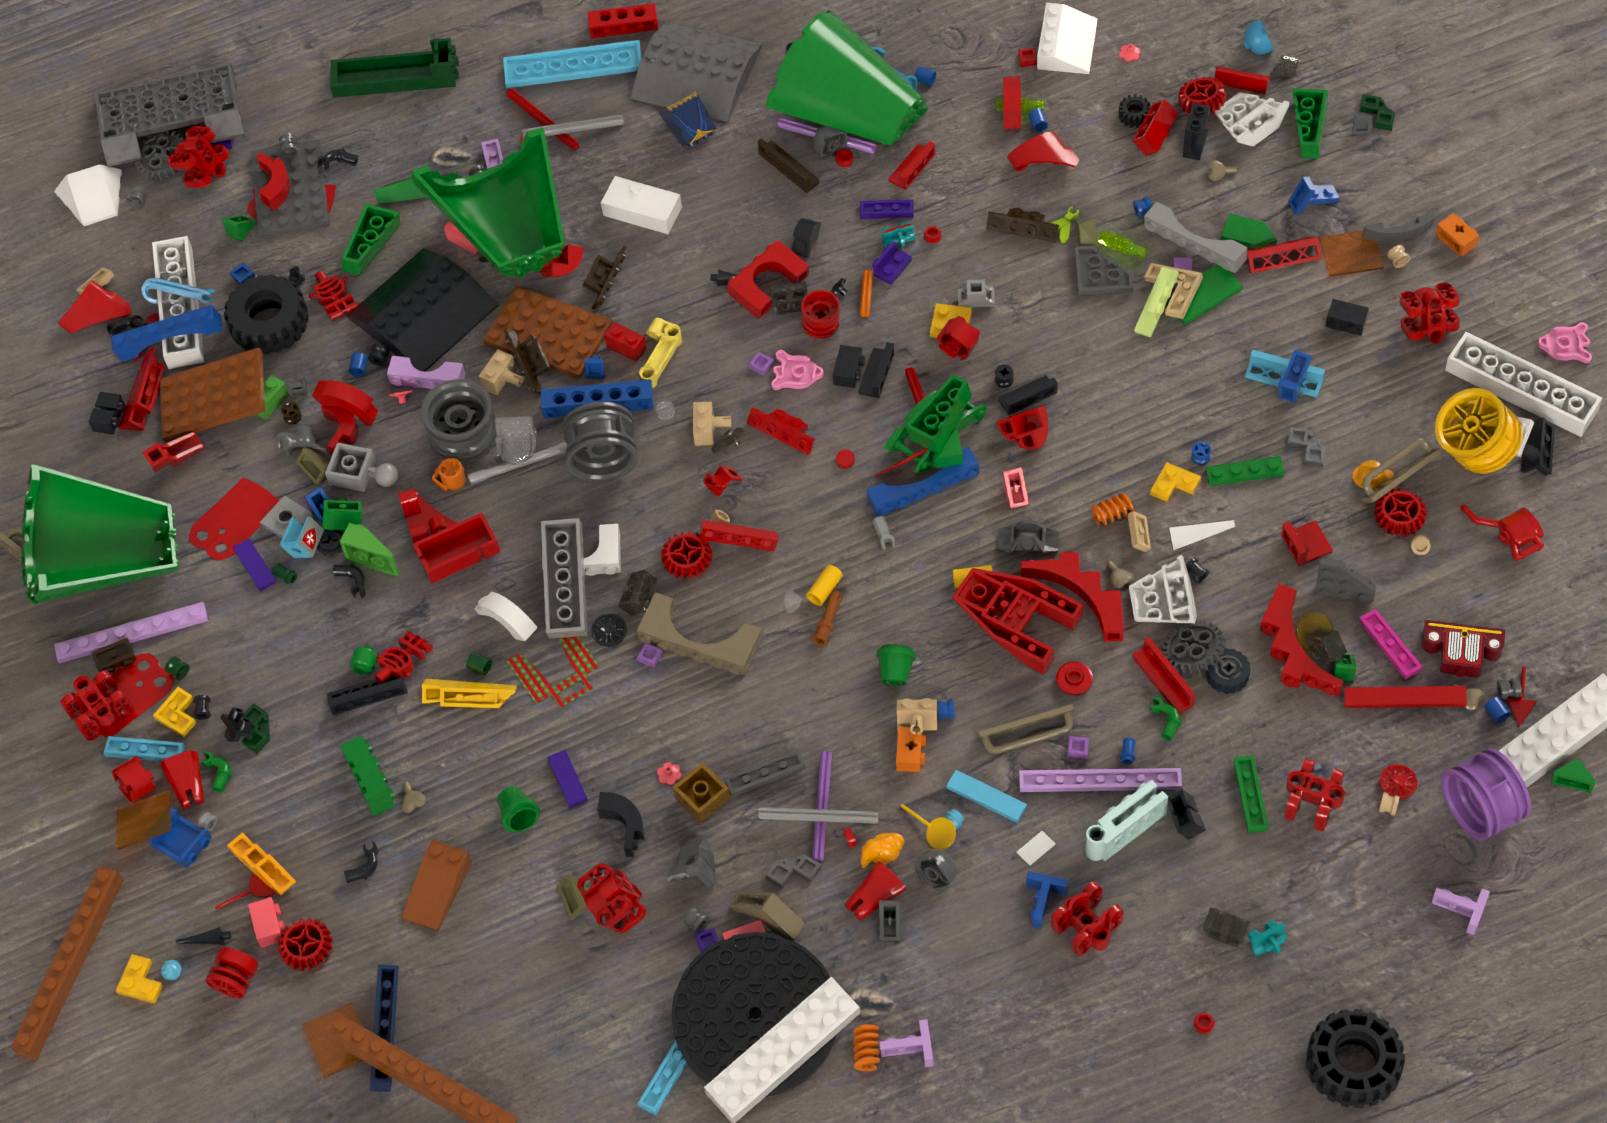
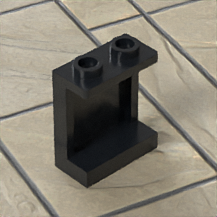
(1195, 132)

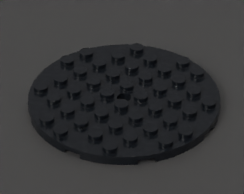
(726, 985)

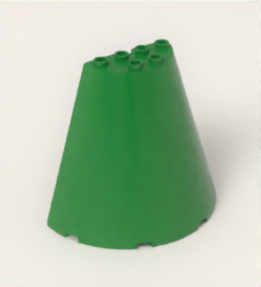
(844, 84)
(505, 209)
(90, 536)

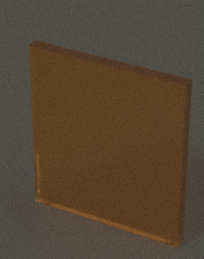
(1350, 254)
(143, 820)
(329, 1055)

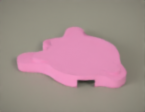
(1567, 343)
(795, 372)

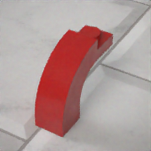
(1012, 102)
(279, 185)
(348, 397)
(347, 429)

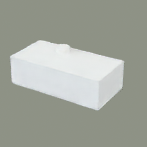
(641, 205)

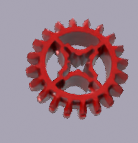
(1204, 92)
(1399, 518)
(675, 559)
(298, 938)

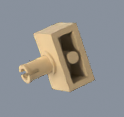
(498, 372)
(705, 422)
(917, 714)

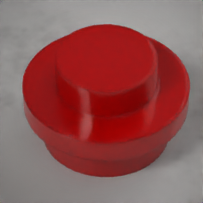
(932, 235)
(1203, 1023)

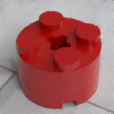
(958, 338)
(133, 779)

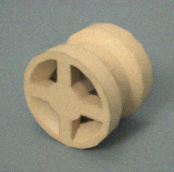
(1398, 256)
(1389, 804)

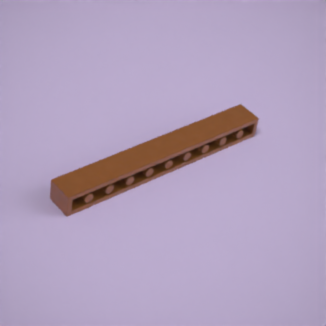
(67, 964)
(414, 1073)

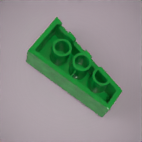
(368, 238)

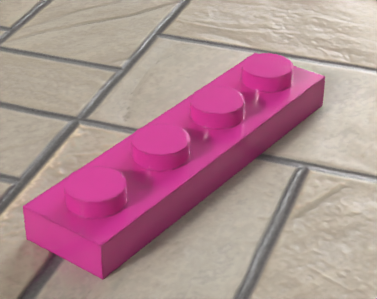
(1390, 644)

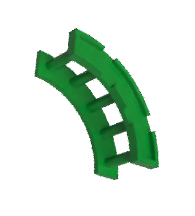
(897, 439)

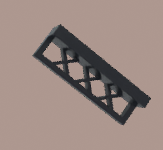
(350, 700)

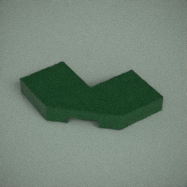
(1376, 105)
(260, 729)

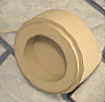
(720, 516)
(1420, 545)

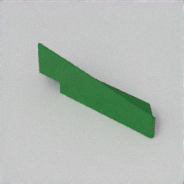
(406, 189)

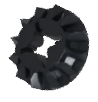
(323, 545)

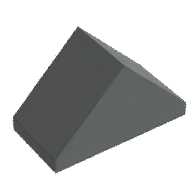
(890, 920)

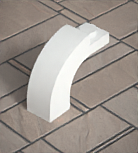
(507, 614)

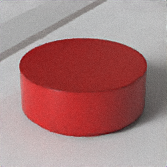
(844, 158)
(845, 459)
(850, 837)

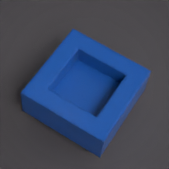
(242, 273)

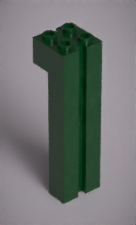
(396, 71)

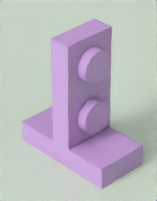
(1462, 905)
(910, 1044)

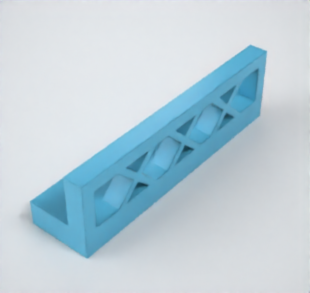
(1274, 364)

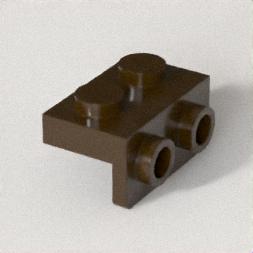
(114, 656)

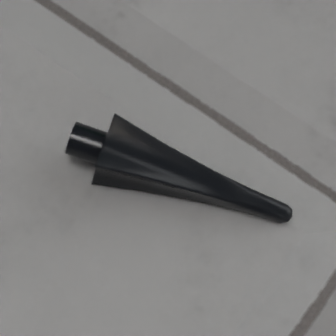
(723, 277)
(213, 936)

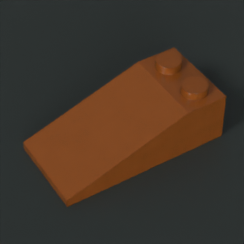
(436, 885)

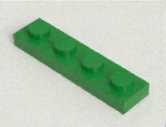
(1244, 471)
(1250, 794)

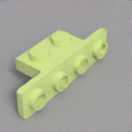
(1156, 302)

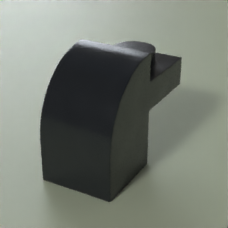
(804, 234)

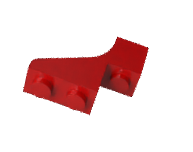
(173, 452)

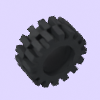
(1133, 103)

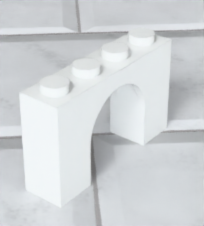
(607, 556)

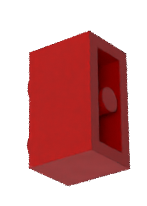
(625, 341)

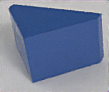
(315, 502)

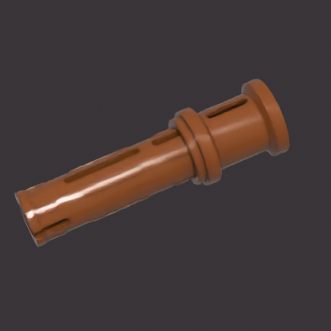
(825, 626)

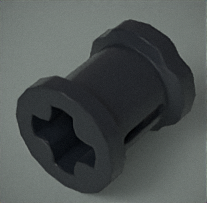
(1196, 570)
(201, 707)

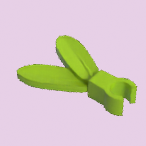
(1064, 224)

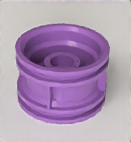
(1486, 794)

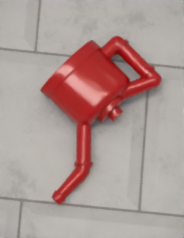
(1515, 529)

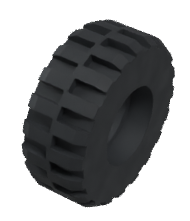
(260, 294)
(1363, 1030)

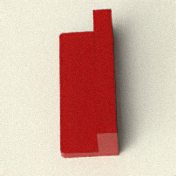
(1242, 80)
(913, 165)

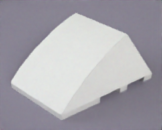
(1250, 117)
(91, 193)
(1164, 595)

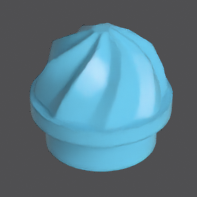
(955, 817)
(171, 970)

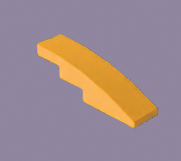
(261, 864)

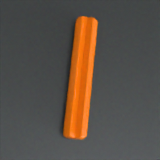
(866, 293)

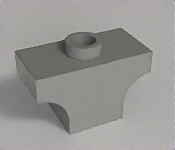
(976, 294)

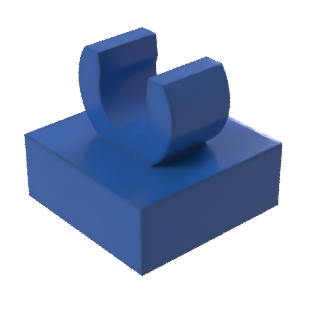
(594, 367)

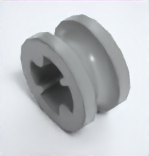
(207, 821)

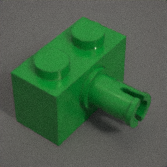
(339, 513)

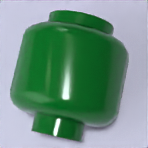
(363, 660)

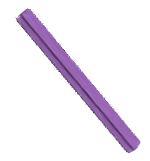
(810, 131)
(822, 803)

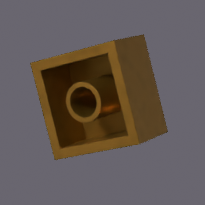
(701, 793)

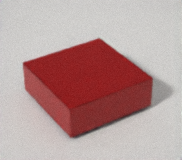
(1027, 57)

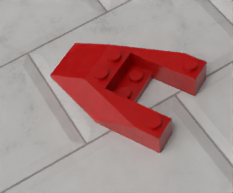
(1005, 605)

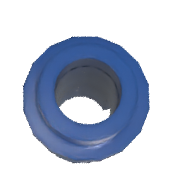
(1127, 755)

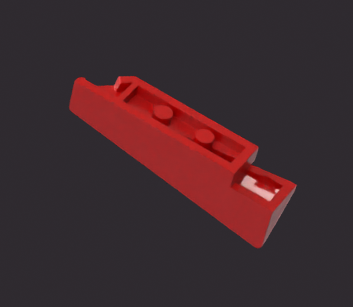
(143, 393)

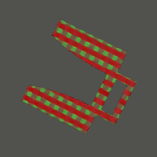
(537, 685)

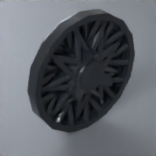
(609, 629)

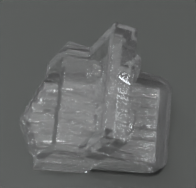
(515, 438)

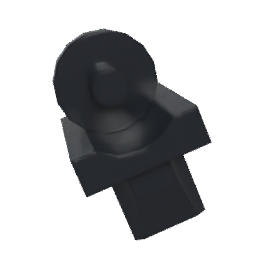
(236, 725)

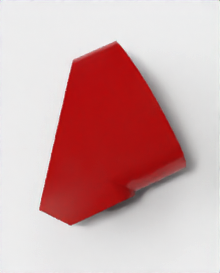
(1042, 149)
(94, 307)
(421, 516)

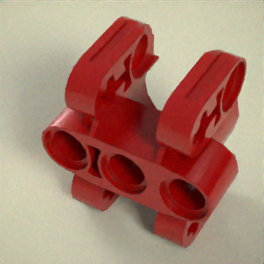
(199, 157)
(1430, 312)
(94, 701)
(1324, 798)
(612, 897)
(1084, 902)

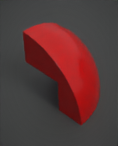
(565, 263)
(1026, 428)

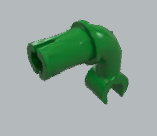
(1173, 718)
(223, 771)

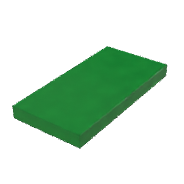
(1214, 289)

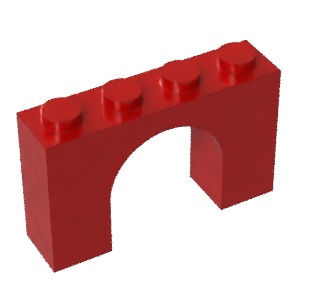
(775, 258)

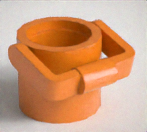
(451, 475)

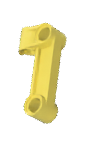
(664, 333)

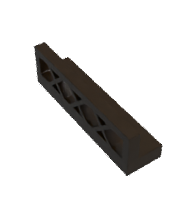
(787, 165)

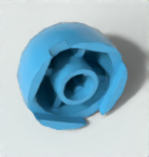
(1257, 38)

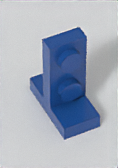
(1307, 194)
(1292, 380)
(1044, 885)

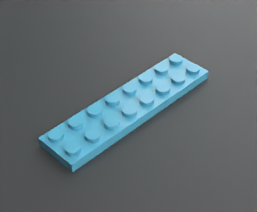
(572, 64)

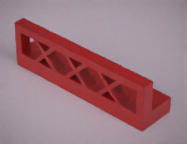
(1282, 247)
(738, 535)
(1164, 676)

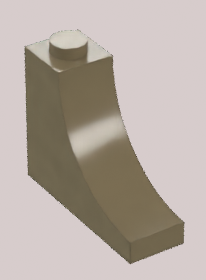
(770, 910)

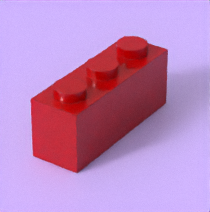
(1155, 127)

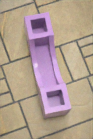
(403, 373)

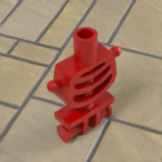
(332, 294)
(395, 657)

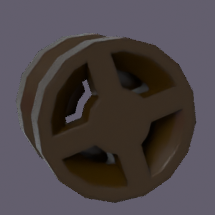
(288, 409)

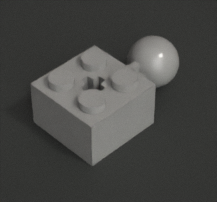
(354, 466)

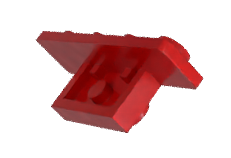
(782, 427)

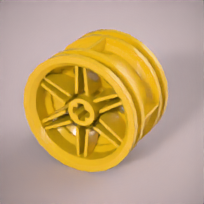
(1478, 430)

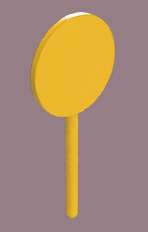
(939, 832)

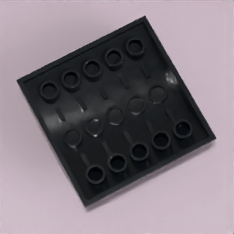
(424, 309)

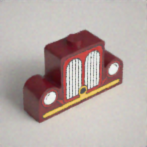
(1462, 646)

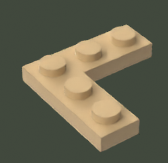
(1186, 287)

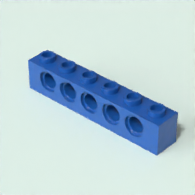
(587, 394)

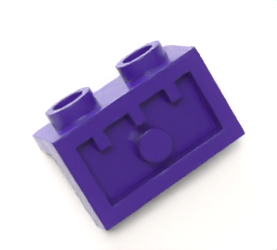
(890, 263)

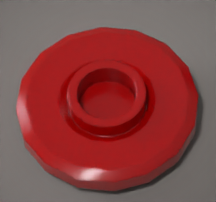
(1074, 678)
(1398, 781)

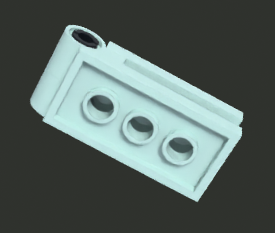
(1125, 822)

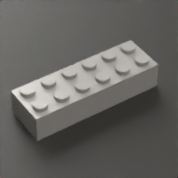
(564, 578)

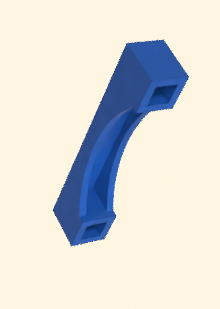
(198, 321)
(888, 498)

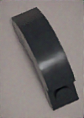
(623, 810)

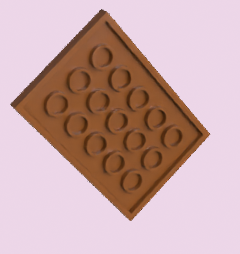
(563, 330)
(212, 394)

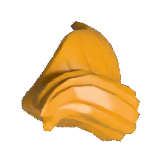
(882, 848)

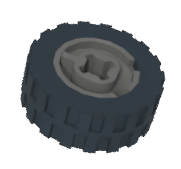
(1229, 672)

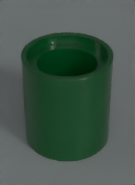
(478, 663)

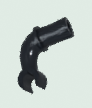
(339, 155)
(129, 321)
(353, 572)
(365, 870)

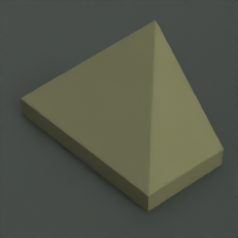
(1087, 233)
(313, 464)
(572, 896)

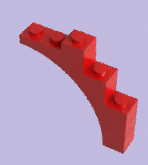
(1066, 572)
(1286, 648)

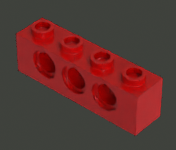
(622, 20)

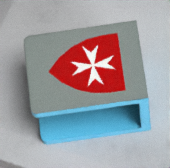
(301, 538)

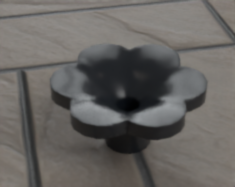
(296, 276)
(838, 287)

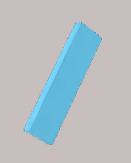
(144, 749)
(986, 796)
(663, 1081)

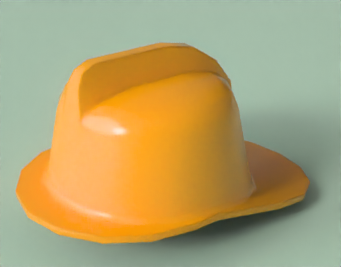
(1366, 467)

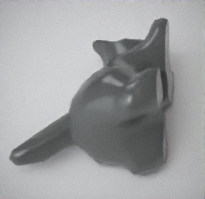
(302, 438)

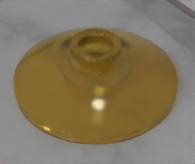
(1311, 620)

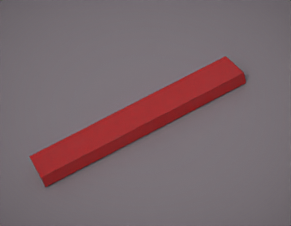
(1405, 697)

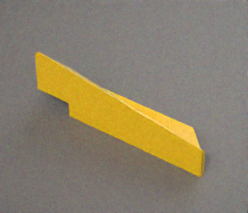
(465, 694)

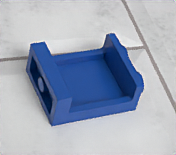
(183, 841)

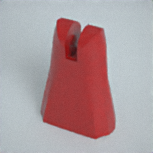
(184, 776)
(877, 886)

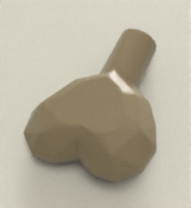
(1218, 170)
(1119, 576)
(1473, 697)
(412, 798)

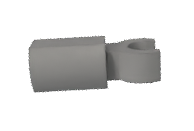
(883, 531)

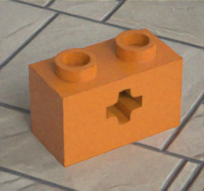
(1457, 234)
(907, 759)

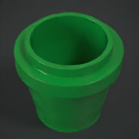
(895, 664)
(517, 809)

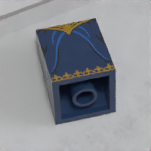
(688, 120)

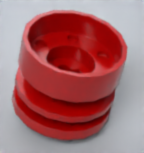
(820, 314)
(231, 972)

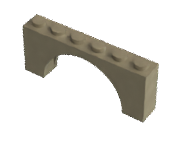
(731, 654)

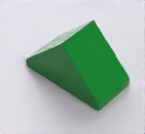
(238, 226)
(950, 454)
(1345, 668)
(1574, 776)

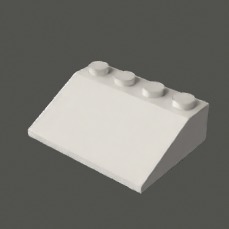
(1066, 40)

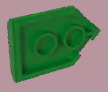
(1247, 232)

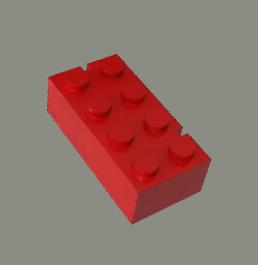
(456, 547)

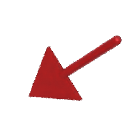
(903, 461)
(1521, 707)

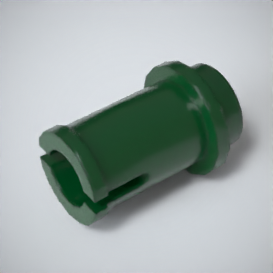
(287, 575)

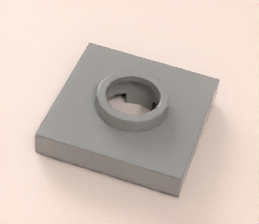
(285, 505)

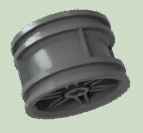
(464, 432)
(599, 441)

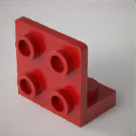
(1305, 541)

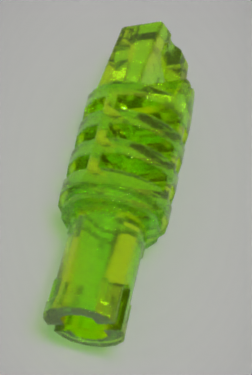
(1026, 104)
(1121, 244)

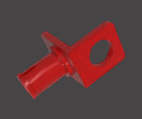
(722, 477)

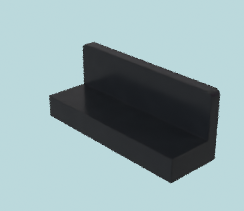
(877, 371)
(1028, 394)
(1539, 448)

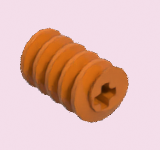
(1111, 508)
(865, 1047)

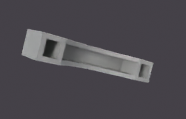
(1225, 253)

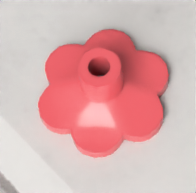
(1129, 52)
(401, 395)
(669, 773)

